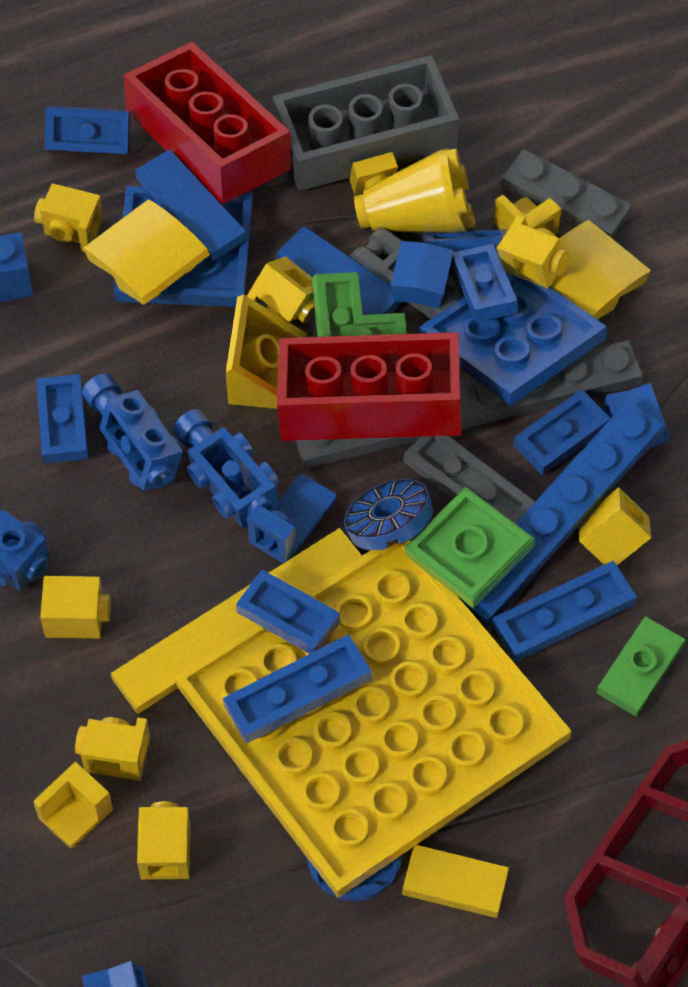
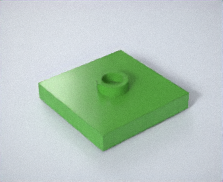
(469, 547)

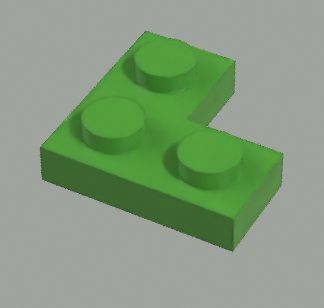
(340, 309)

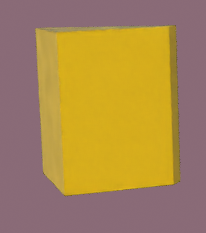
(255, 354)

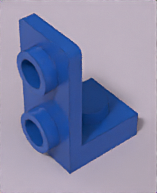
(292, 522)

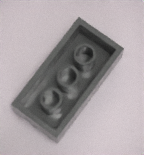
(366, 116)

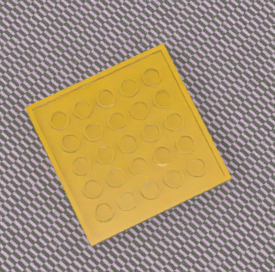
(398, 753)

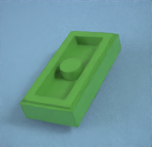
(640, 666)

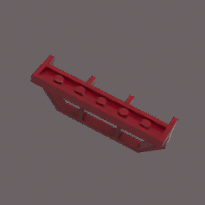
(668, 953)

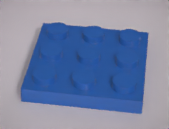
(208, 282)
(524, 348)

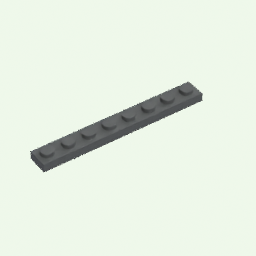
(596, 373)

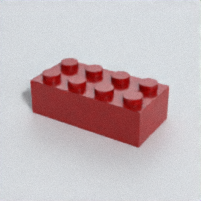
(208, 122)
(369, 386)

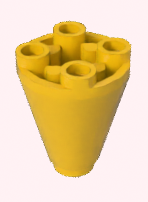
(420, 198)

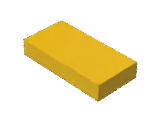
(455, 881)

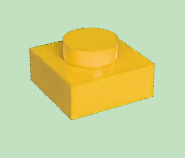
(371, 170)

